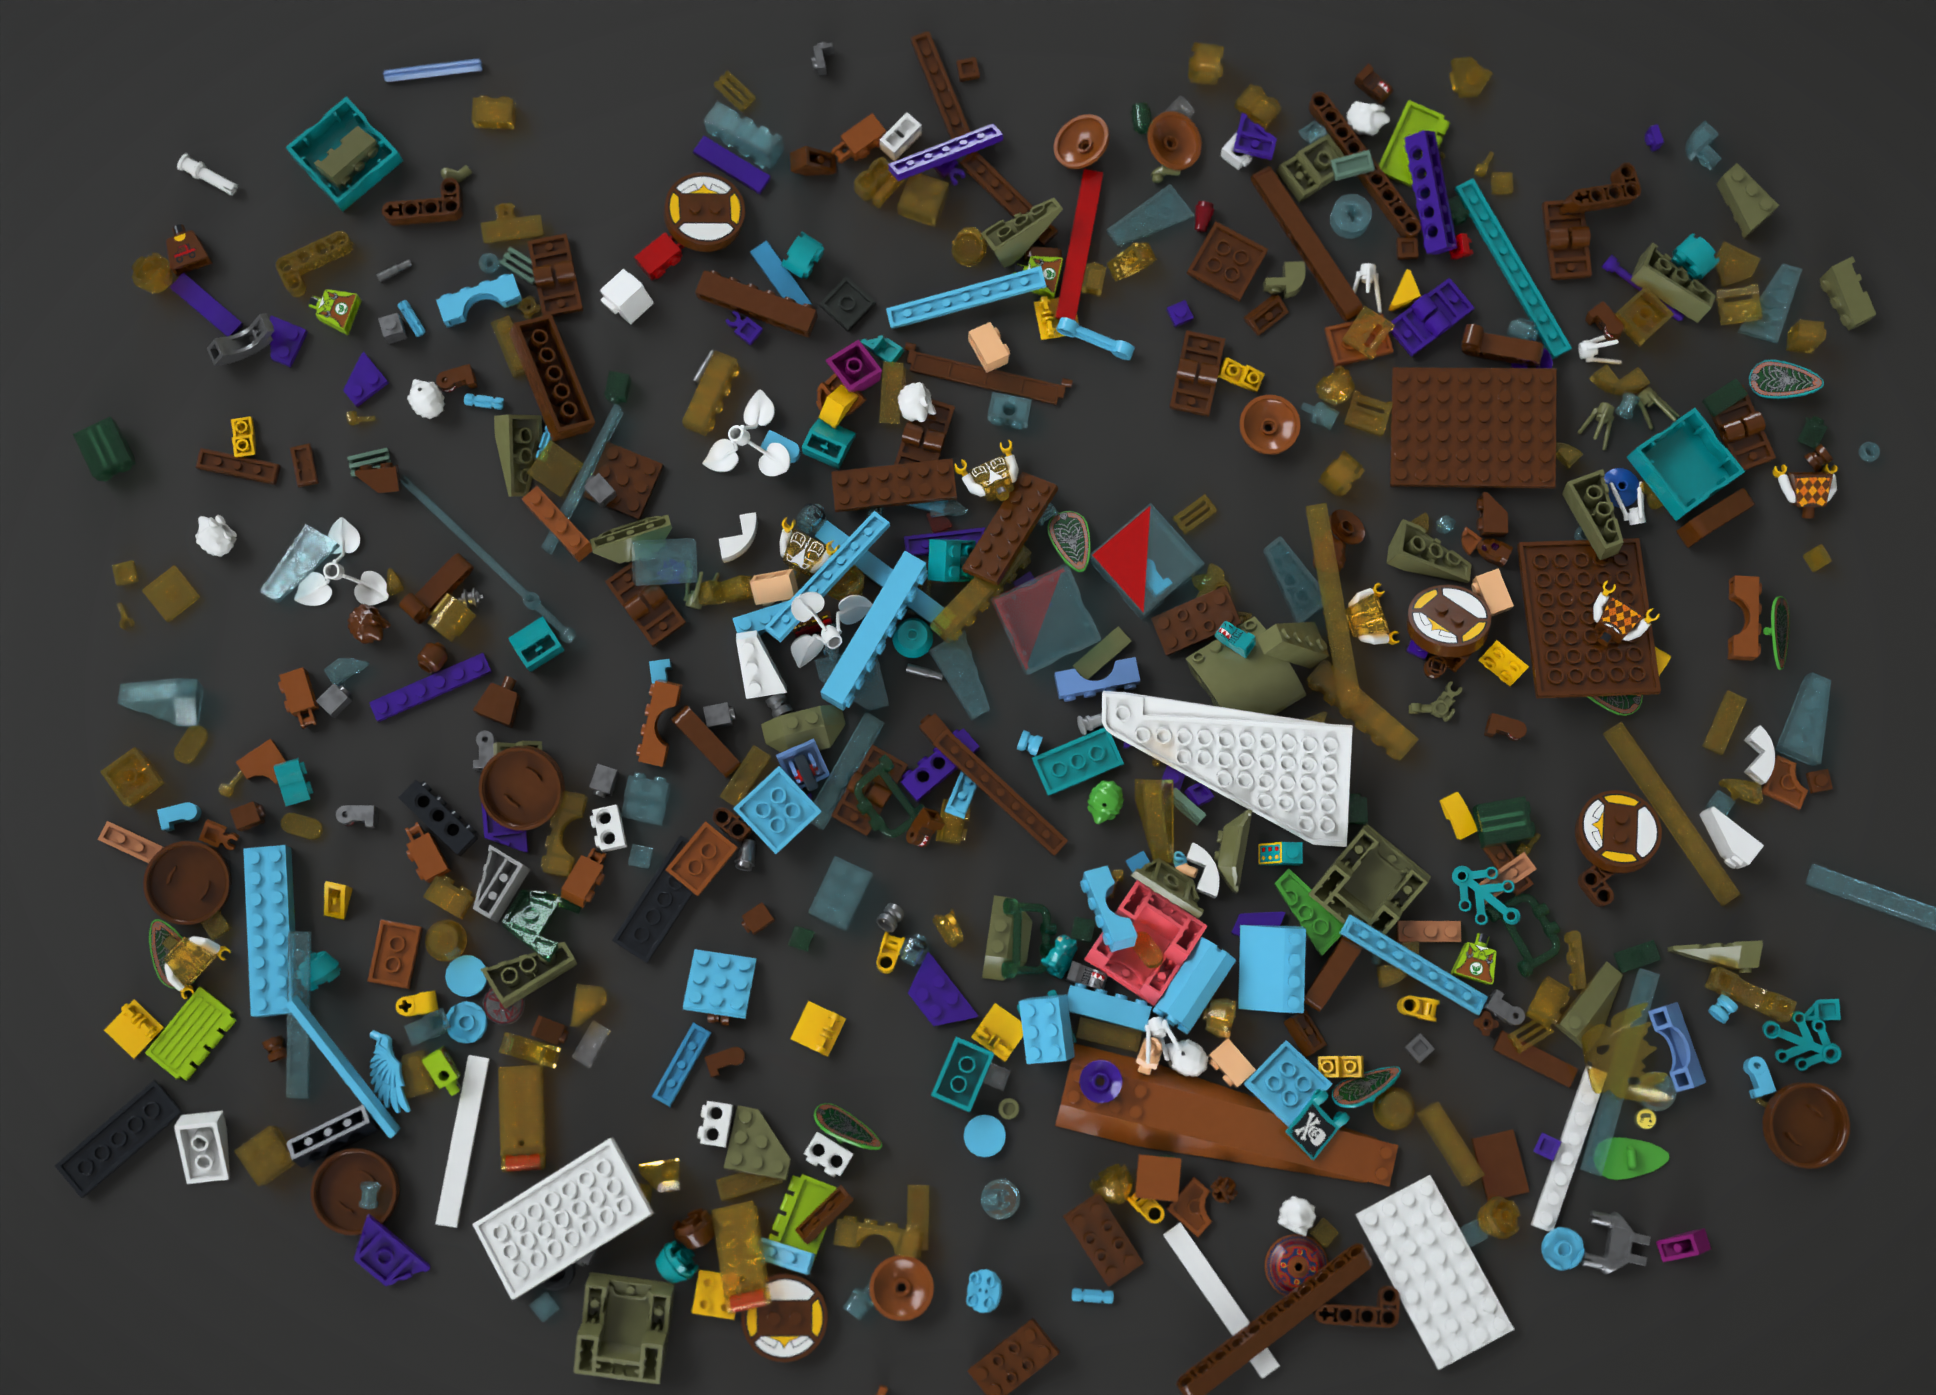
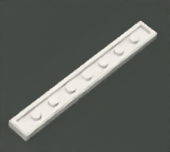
(462, 1141)
(1215, 1292)

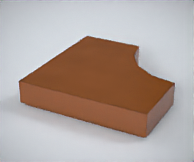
(261, 761)
(1784, 784)
(1191, 1207)

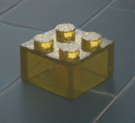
(923, 199)
(1643, 316)
(132, 777)
(265, 1155)

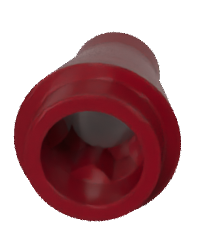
(1203, 215)

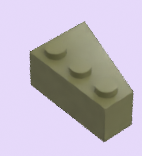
(348, 158)
(1746, 199)
(1847, 295)

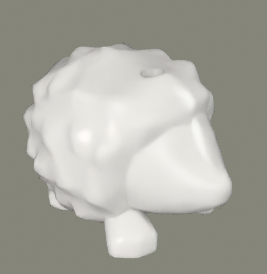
(1366, 118)
(426, 399)
(915, 402)
(215, 535)
(1189, 1060)
(1297, 1215)

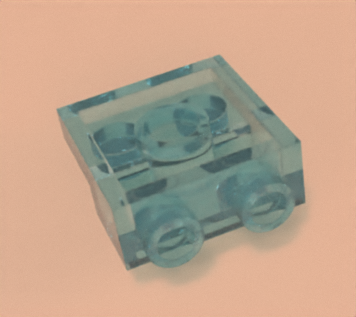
(645, 799)

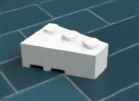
(757, 667)

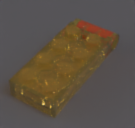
(522, 1118)
(741, 1257)

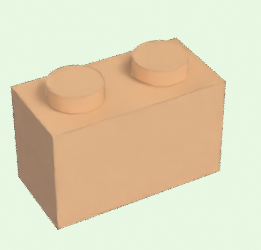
(988, 347)
(773, 587)
(1493, 591)
(1231, 1063)

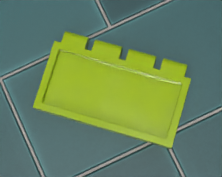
(1413, 120)
(189, 1034)
(807, 1197)

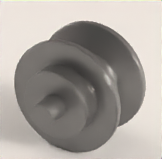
(470, 598)

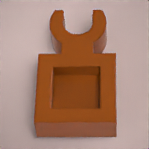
(215, 835)

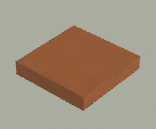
(1158, 1178)

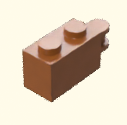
(860, 139)
(299, 695)
(426, 854)
(584, 879)

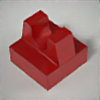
(1463, 247)

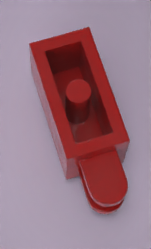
(659, 256)

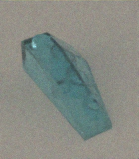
(167, 699)

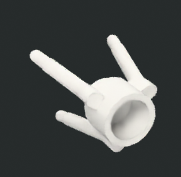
(1368, 275)
(1590, 348)
(1636, 514)
(1157, 1028)

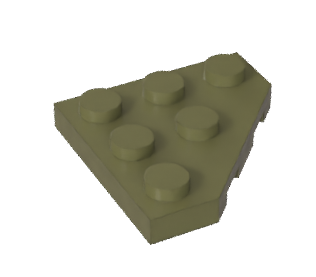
(755, 1147)

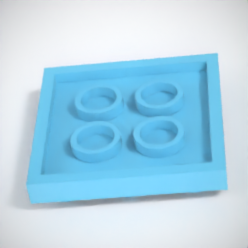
(777, 810)
(719, 984)
(1286, 1082)

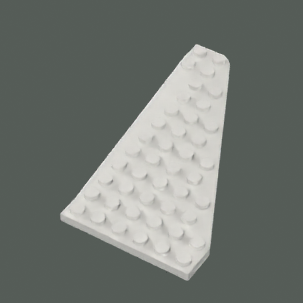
(1265, 762)

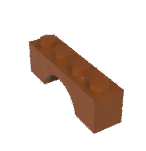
(557, 523)
(1745, 593)
(653, 747)

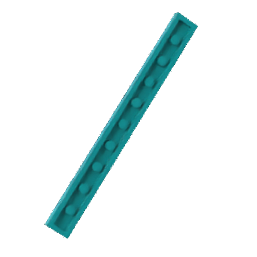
(1513, 268)

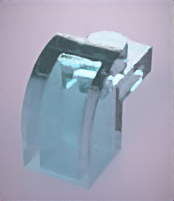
(1698, 146)
(428, 1027)

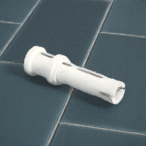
(199, 171)

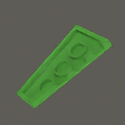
(1320, 924)

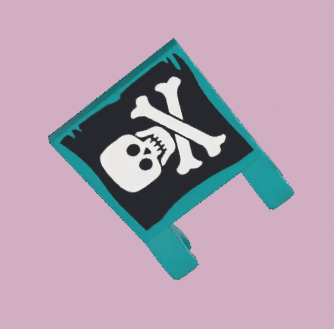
(1314, 1127)

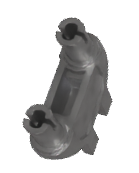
(1617, 1245)

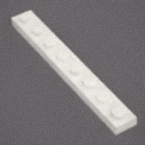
(1567, 1156)

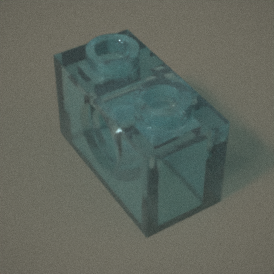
(1000, 402)

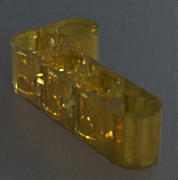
(315, 260)

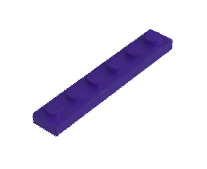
(945, 152)
(430, 687)

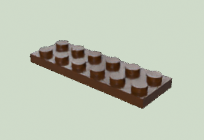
(894, 485)
(1010, 528)

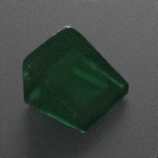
(801, 938)

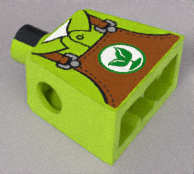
(1051, 269)
(336, 309)
(1476, 961)
(441, 1061)

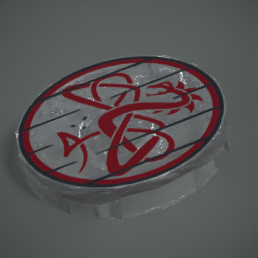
(497, 1013)

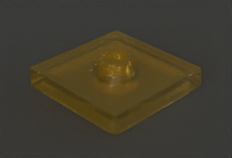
(555, 468)
(171, 593)

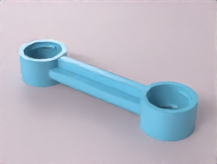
(1072, 329)

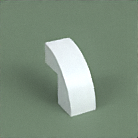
(737, 545)
(1763, 765)
(1209, 879)

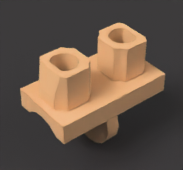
(1156, 1051)

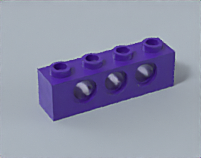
(918, 789)

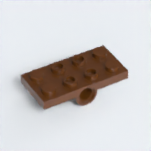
(1566, 242)
(555, 275)
(1197, 373)
(1744, 434)
(925, 439)
(646, 606)
(1195, 620)
(875, 791)
(1103, 1239)
(1014, 1360)

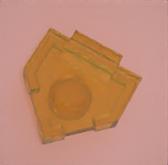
(1468, 77)
(1735, 264)

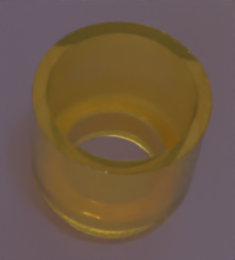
(450, 617)

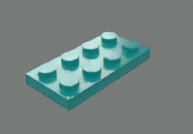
(1077, 761)

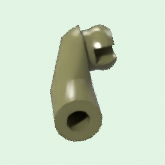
(1158, 173)
(457, 175)

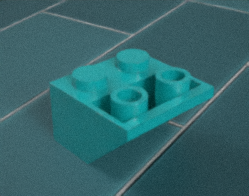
(827, 443)
(947, 559)
(536, 644)

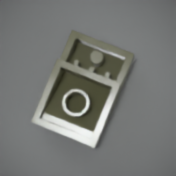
(1310, 168)

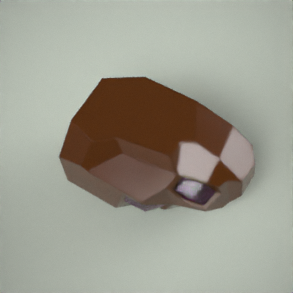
(1494, 551)

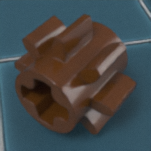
(1224, 1189)

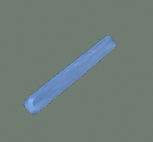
(432, 70)

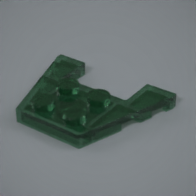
(530, 917)

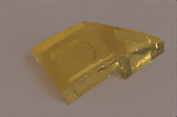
(1744, 789)

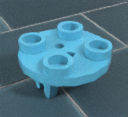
(991, 1287)

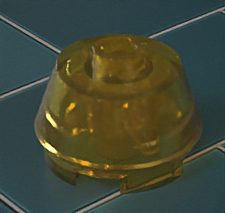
(152, 273)
(1336, 387)
(850, 584)
(446, 940)
(1220, 1017)
(1394, 1108)
(1499, 1217)

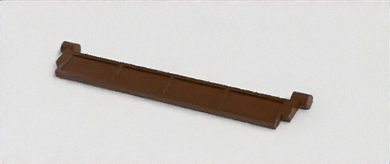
(977, 376)

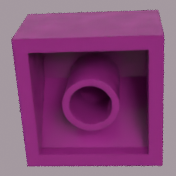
(855, 367)

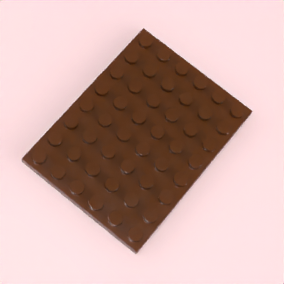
(1473, 427)
(1559, 597)

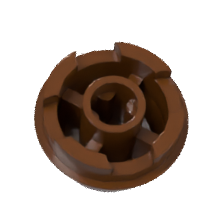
(695, 1229)

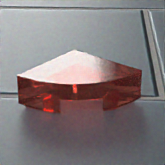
(938, 523)

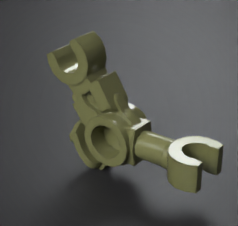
(1440, 707)

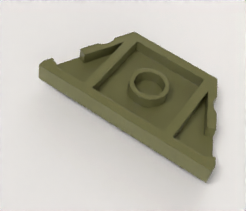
(1171, 884)

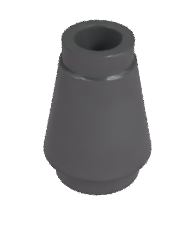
(746, 856)

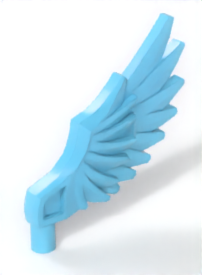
(387, 1074)

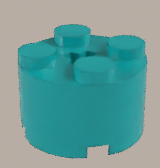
(802, 255)
(1695, 257)

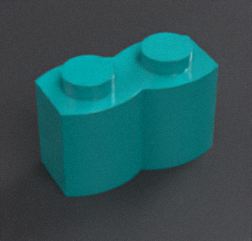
(293, 782)

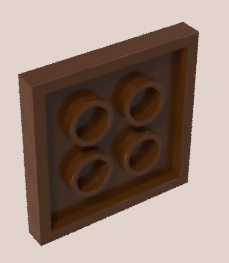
(1227, 261)
(631, 478)

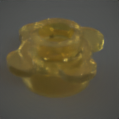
(504, 207)
(529, 301)

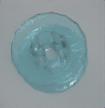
(1359, 209)

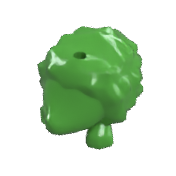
(1105, 801)

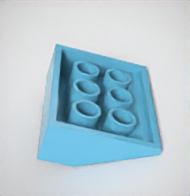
(1272, 968)

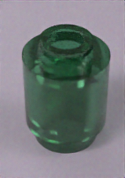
(1141, 117)

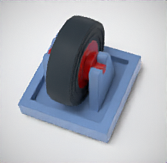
(804, 764)

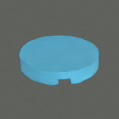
(465, 976)
(467, 1022)
(984, 1135)
(1562, 1248)

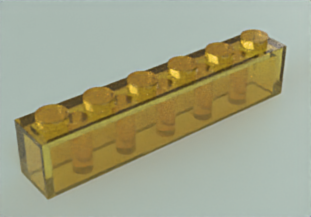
(974, 598)
(1368, 717)

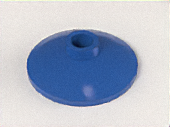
(1629, 493)

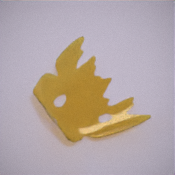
(1623, 1058)

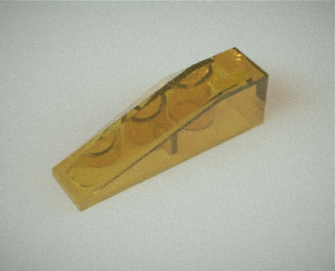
(1155, 809)

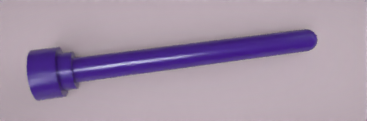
(1613, 265)

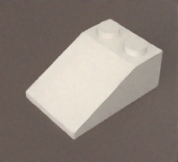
(1730, 840)
(203, 1146)

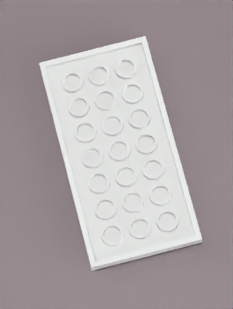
(562, 1218)
(1434, 1272)

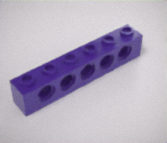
(1430, 162)

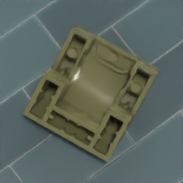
(1247, 684)
(1370, 882)
(624, 1328)

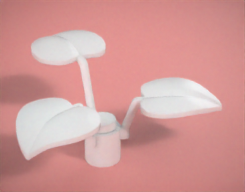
(723, 453)
(314, 588)
(807, 605)

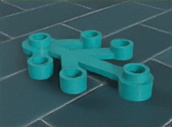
(1483, 892)
(1804, 1043)

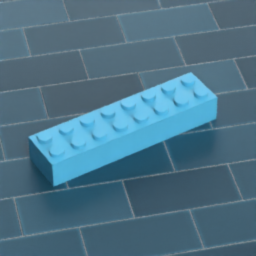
(874, 630)
(268, 922)

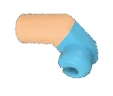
(1182, 865)

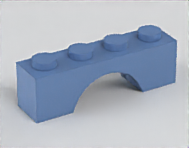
(1071, 684)
(1685, 1068)

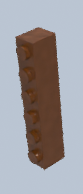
(756, 303)

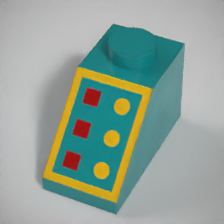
(1280, 853)

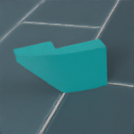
(883, 348)
(1825, 1010)

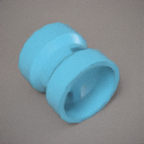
(1029, 743)
(1723, 1008)

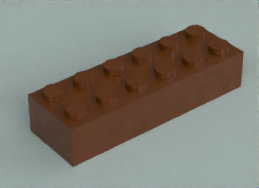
(552, 377)

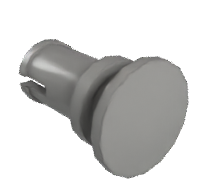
(1089, 723)

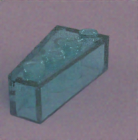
(744, 135)
(1294, 580)
(1806, 723)

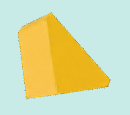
(1406, 293)
(837, 406)
(336, 899)

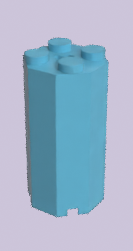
(1194, 985)

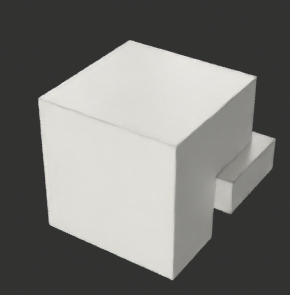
(626, 296)

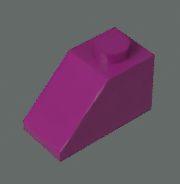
(1683, 1245)

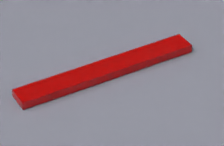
(1079, 244)

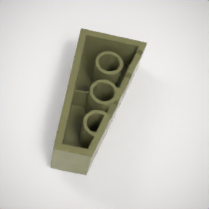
(1672, 284)
(1594, 511)
(1294, 643)
(525, 974)

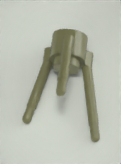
(1650, 398)
(1603, 415)
(692, 598)

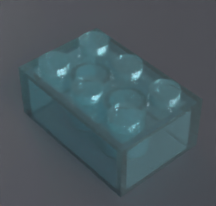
(664, 561)
(840, 893)

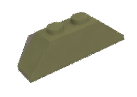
(616, 542)
(795, 728)
(1232, 850)
(1000, 940)

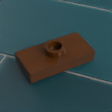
(304, 465)

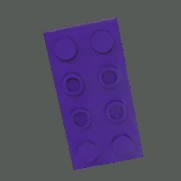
(1430, 317)

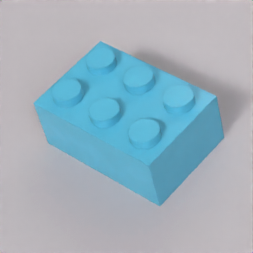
(1046, 1029)

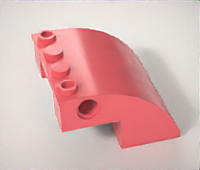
(1170, 929)

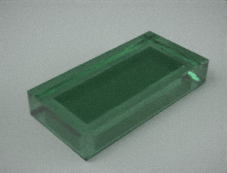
(1725, 397)

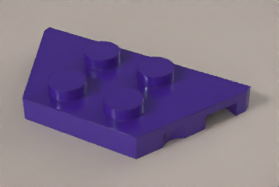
(512, 838)
(938, 995)
(386, 1254)

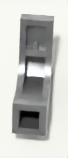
(243, 344)

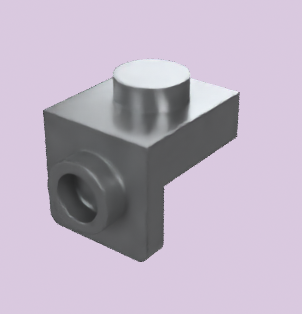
(821, 50)

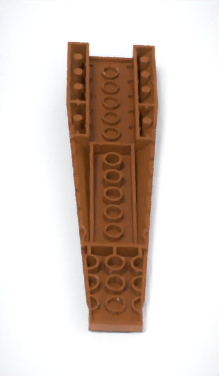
(1210, 1122)

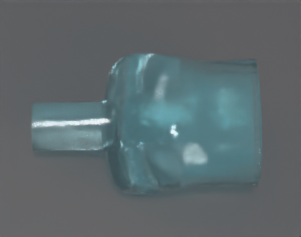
(1321, 414)
(859, 1302)

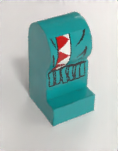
(1235, 639)

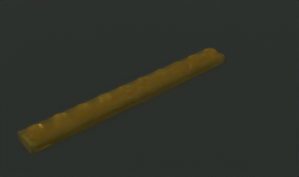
(1333, 606)
(1671, 814)

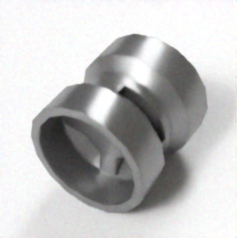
(778, 705)
(890, 917)

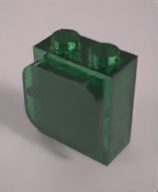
(105, 449)
(1503, 822)

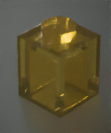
(1093, 279)

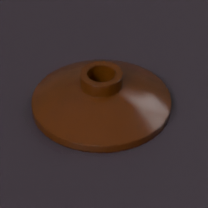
(1347, 526)

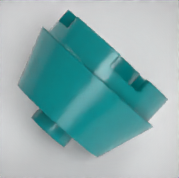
(912, 638)
(323, 969)
(676, 1262)

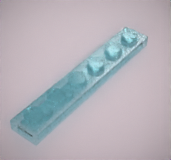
(846, 767)

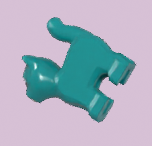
(1059, 958)

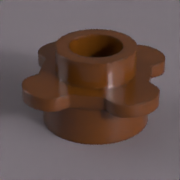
(1486, 1017)

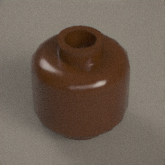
(432, 657)

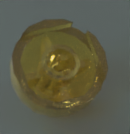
(1113, 1185)

